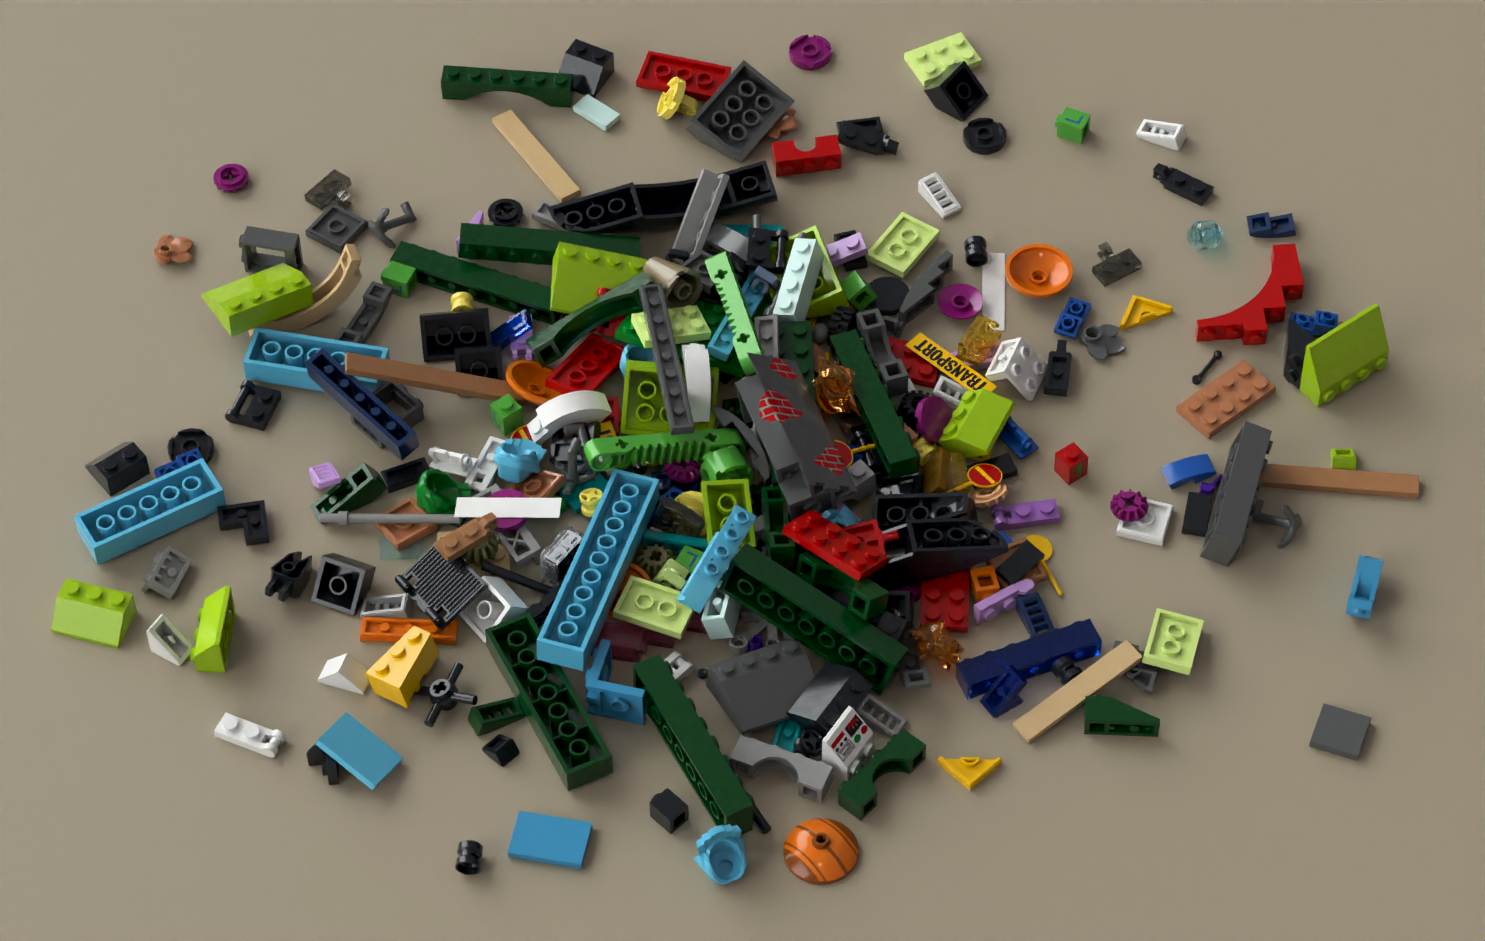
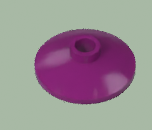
(960, 301)

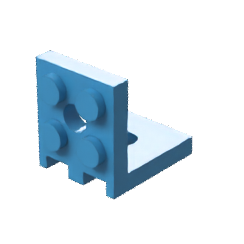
(608, 698)

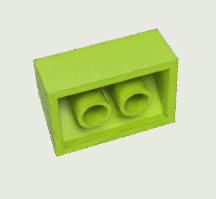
(976, 423)
(718, 502)
(93, 613)
(214, 632)

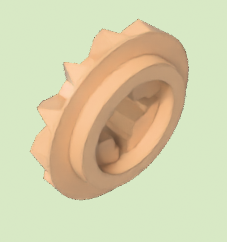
(989, 496)

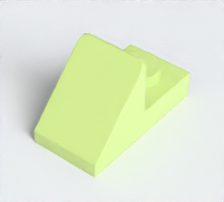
(671, 575)

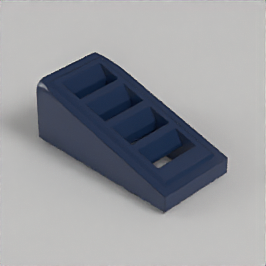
(1031, 604)

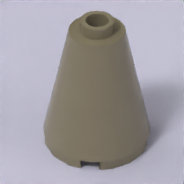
(679, 283)

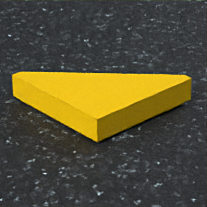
(1143, 310)
(969, 770)

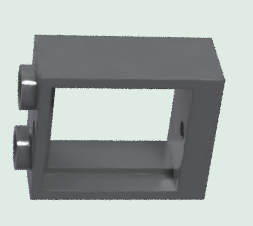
(273, 240)
(399, 393)

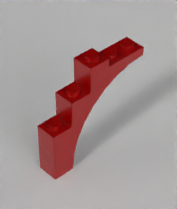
(1267, 306)

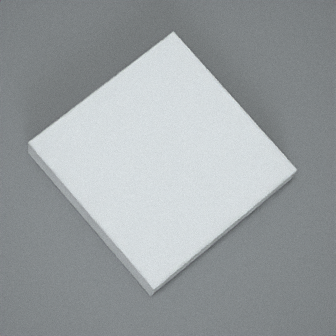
(1151, 527)

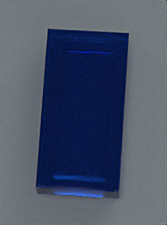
(512, 329)

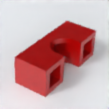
(791, 161)

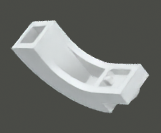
(697, 380)
(568, 409)

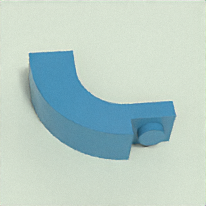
(1364, 586)

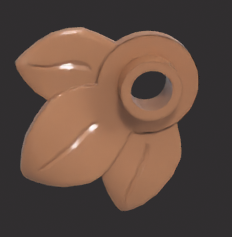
(786, 122)
(173, 249)

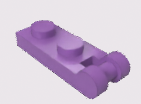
(1025, 514)

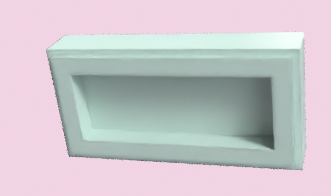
(596, 112)

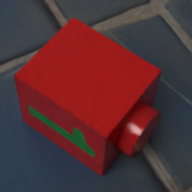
(1071, 463)

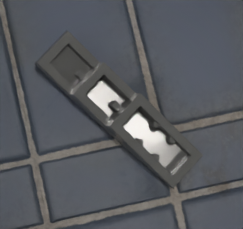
(922, 292)

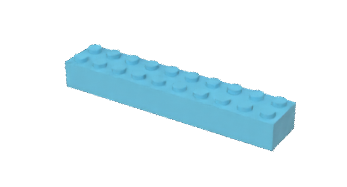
(597, 570)

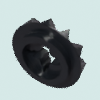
(510, 207)

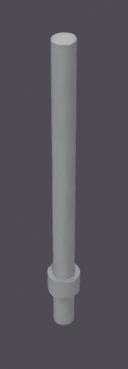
(345, 518)

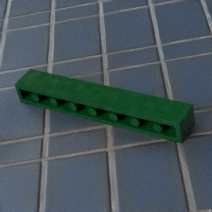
(533, 245)
(483, 283)
(875, 406)

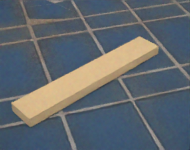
(536, 156)
(1073, 693)

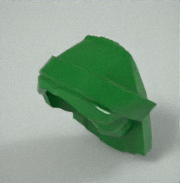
(439, 492)

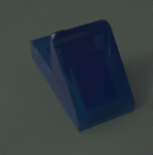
(1004, 692)

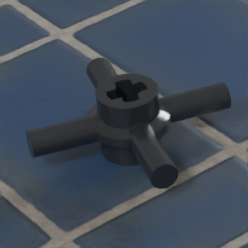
(445, 695)

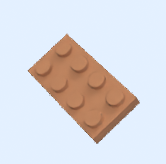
(1225, 399)

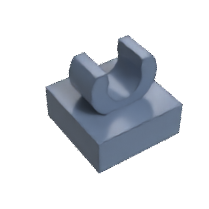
(766, 278)

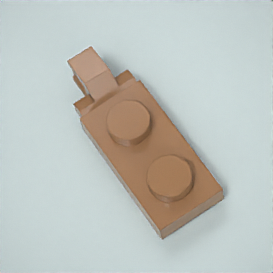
(466, 537)

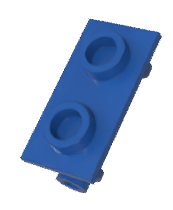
(1017, 439)

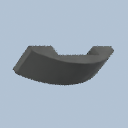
(726, 240)
(368, 315)
(729, 420)
(912, 669)

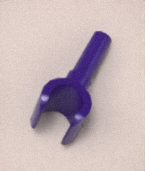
(1209, 488)
(758, 643)

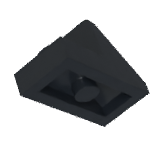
(317, 756)

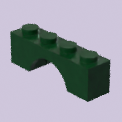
(774, 517)
(865, 597)
(900, 754)

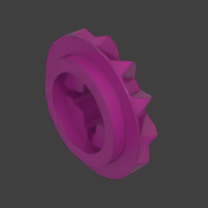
(239, 174)
(676, 472)
(1131, 513)

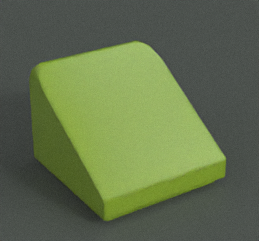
(1343, 459)

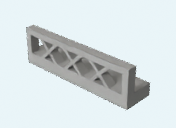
(700, 212)
(768, 333)
(523, 537)

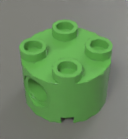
(725, 465)

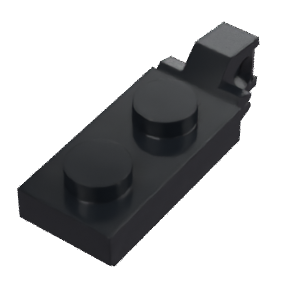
(866, 139)
(1183, 184)
(1058, 370)

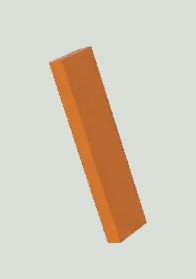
(393, 629)

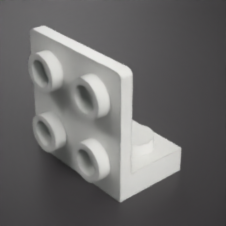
(1019, 365)

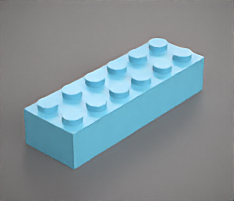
(281, 358)
(149, 511)

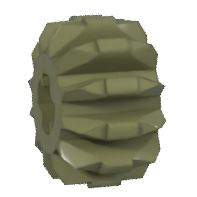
(482, 552)
(653, 559)

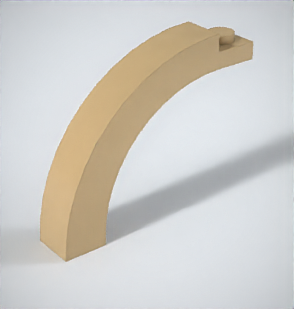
(326, 295)

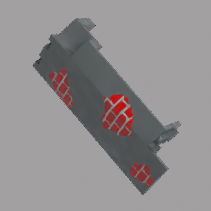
(794, 436)

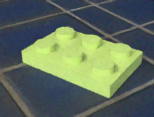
(932, 59)
(902, 245)
(686, 323)
(653, 607)
(1172, 641)

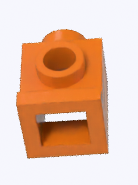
(985, 586)

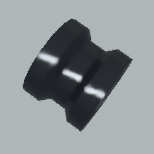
(811, 738)

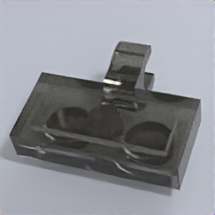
(329, 189)
(1115, 266)

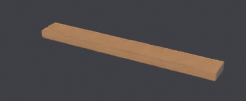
(428, 377)
(1340, 481)

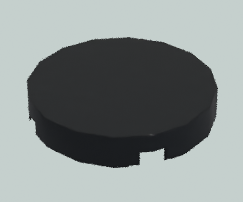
(984, 136)
(890, 295)
(188, 440)

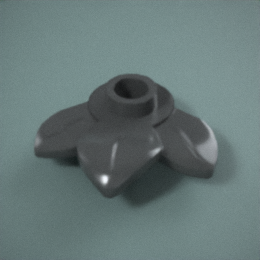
(1102, 341)

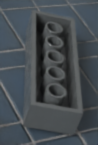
(1237, 494)

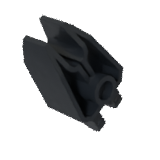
(289, 576)

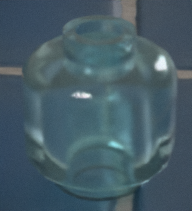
(1205, 235)

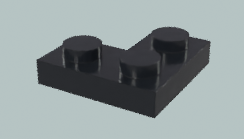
(247, 515)

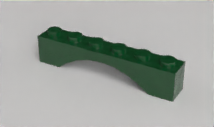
(548, 87)
(559, 337)

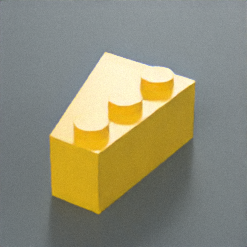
(403, 666)

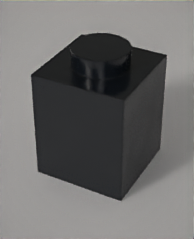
(668, 810)

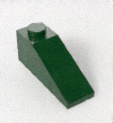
(353, 492)
(1114, 717)

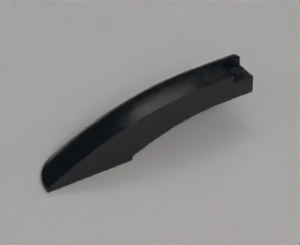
(660, 205)
(931, 550)

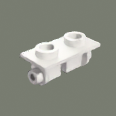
(451, 462)

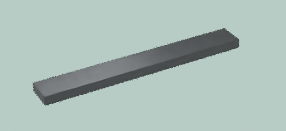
(666, 359)

